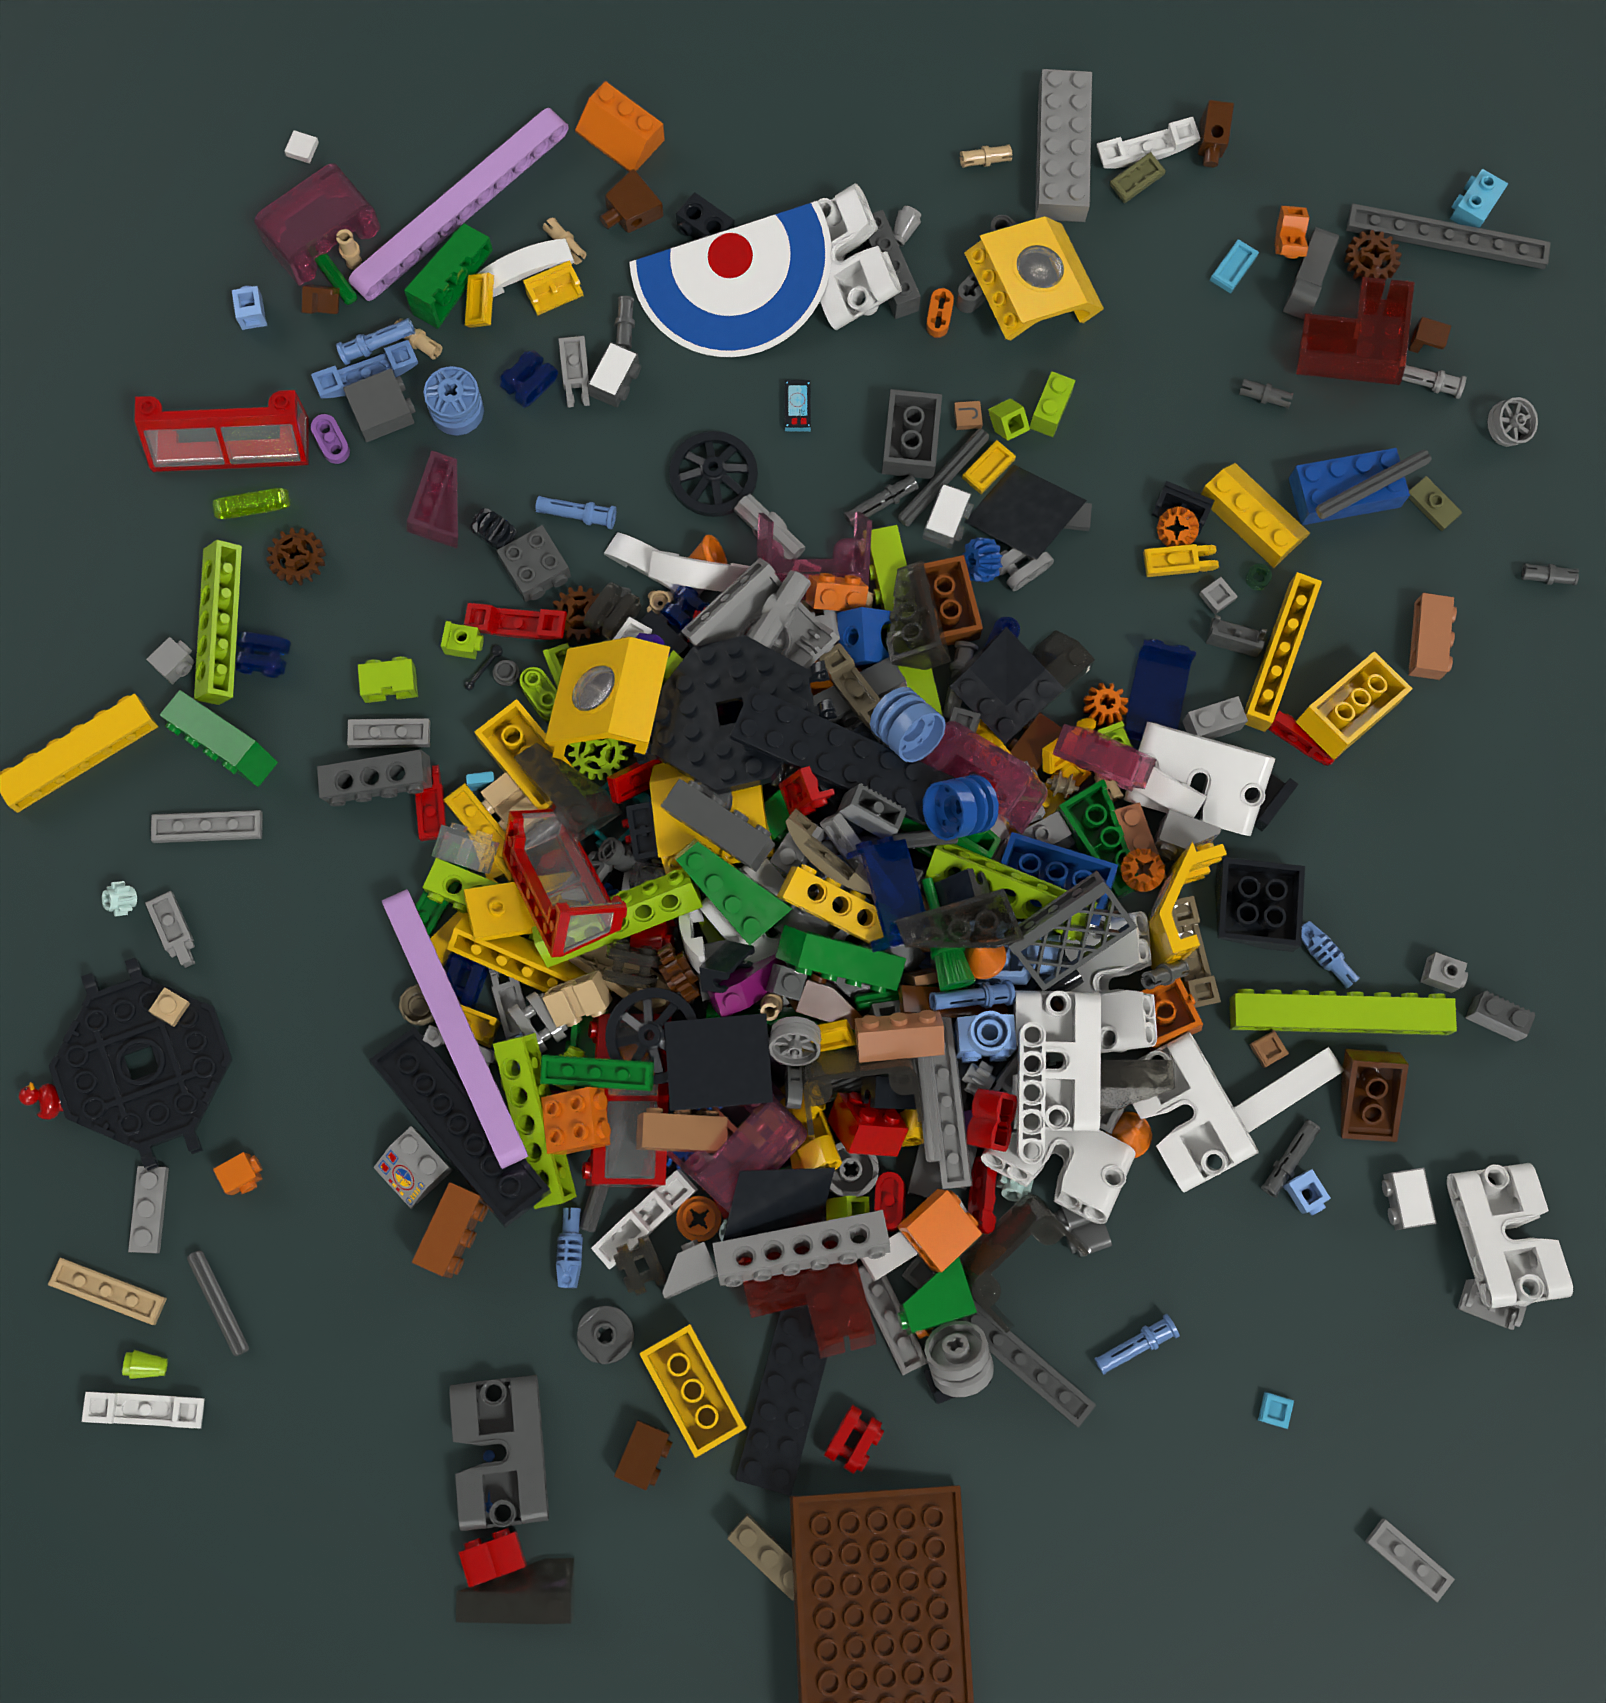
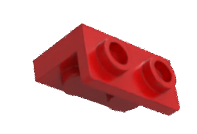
(802, 792)

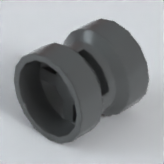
(616, 854)

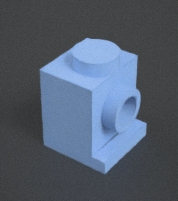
(249, 307)
(1311, 1183)

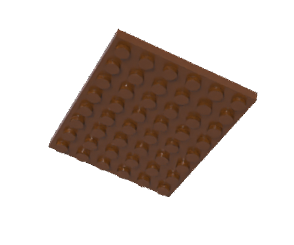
(881, 1597)

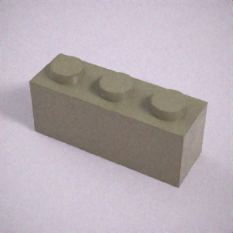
(764, 1553)

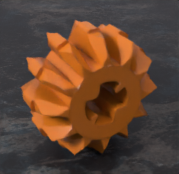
(1109, 697)

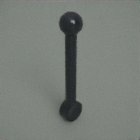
(496, 652)

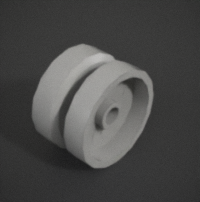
(959, 1358)

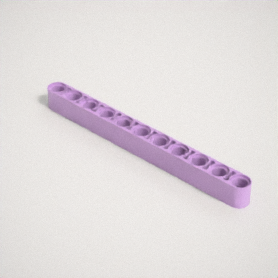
(458, 204)
(455, 1029)

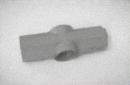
(748, 511)
(780, 609)

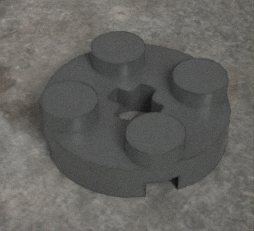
(605, 1351)

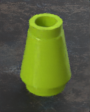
(143, 1365)

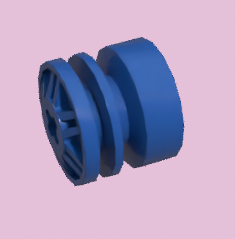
(960, 807)

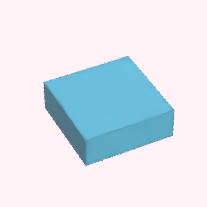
(480, 781)
(1275, 1410)

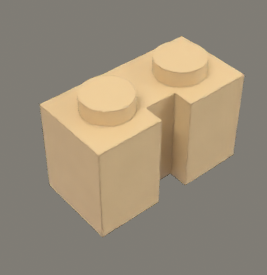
(503, 797)
(577, 998)

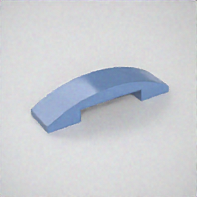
(397, 356)

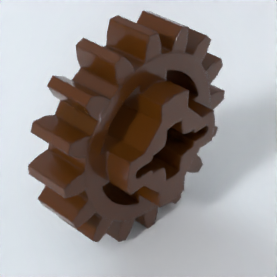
(1373, 256)
(290, 547)
(575, 603)
(678, 972)

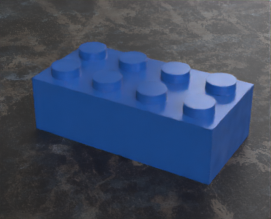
(1325, 479)
(1056, 866)

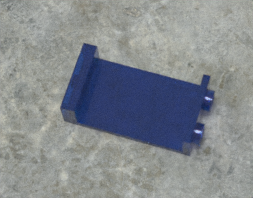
(1158, 686)
(891, 885)

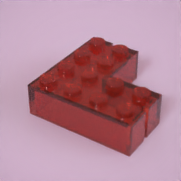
(1361, 347)
(832, 1298)

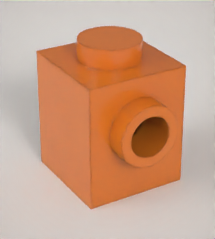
(239, 1174)

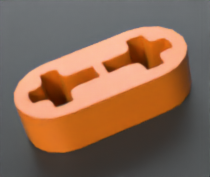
(935, 312)

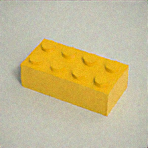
(1353, 705)
(509, 735)
(693, 1390)

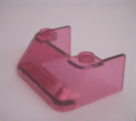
(850, 555)
(758, 1144)

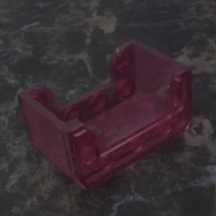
(310, 216)
(1017, 785)

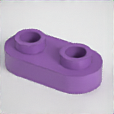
(331, 440)

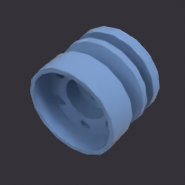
(454, 400)
(907, 724)

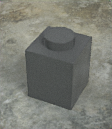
(786, 982)

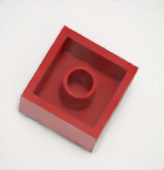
(866, 1128)

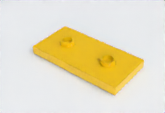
(497, 912)

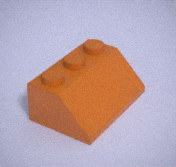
(620, 127)

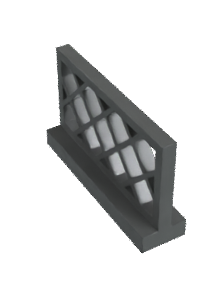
(1061, 911)

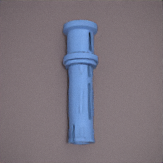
(364, 345)
(588, 513)
(984, 995)
(1148, 1338)

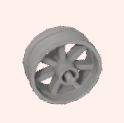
(1525, 422)
(791, 1039)

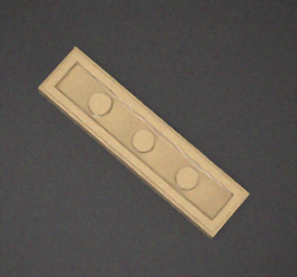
(107, 1291)

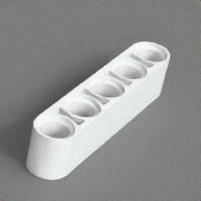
(1037, 1079)
(1288, 1089)

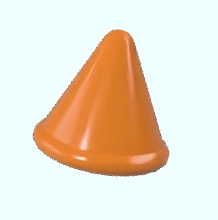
(709, 550)
(985, 961)
(1134, 1132)

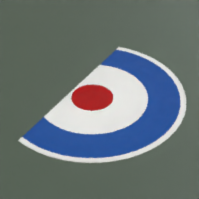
(739, 285)

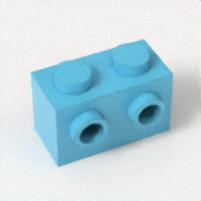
(1479, 199)

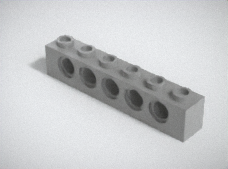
(786, 1241)

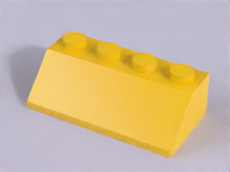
(1254, 514)

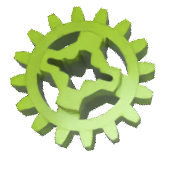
(604, 761)

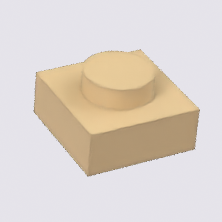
(169, 1007)

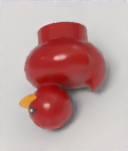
(47, 1096)

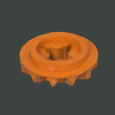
(1185, 518)
(1142, 882)
(684, 1218)

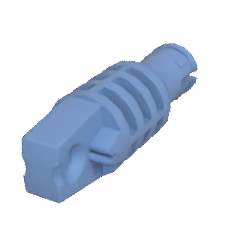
(1327, 953)
(569, 1250)

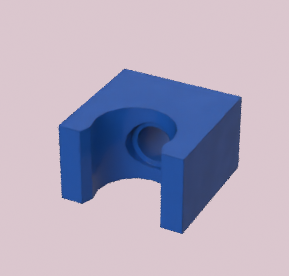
(861, 635)

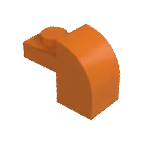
(1291, 232)

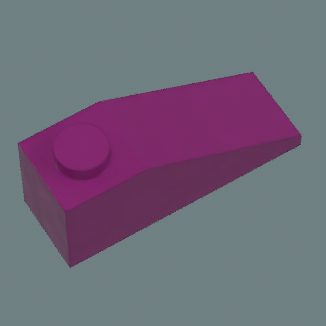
(744, 987)

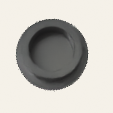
(506, 673)

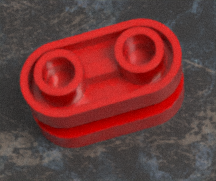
(891, 1198)
(870, 1434)

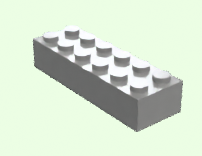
(1063, 145)

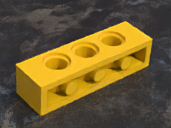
(795, 892)

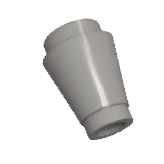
(906, 223)

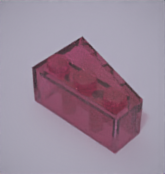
(435, 504)
(1104, 756)

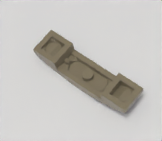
(850, 683)
(822, 858)
(1199, 980)

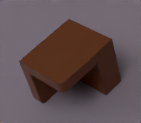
(320, 299)
(1429, 333)

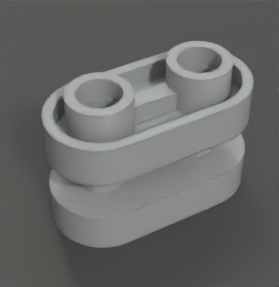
(1027, 573)
(537, 1007)

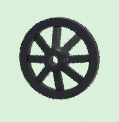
(712, 478)
(620, 1013)

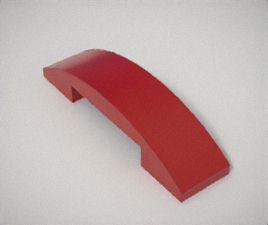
(516, 623)

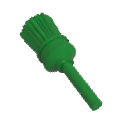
(950, 963)

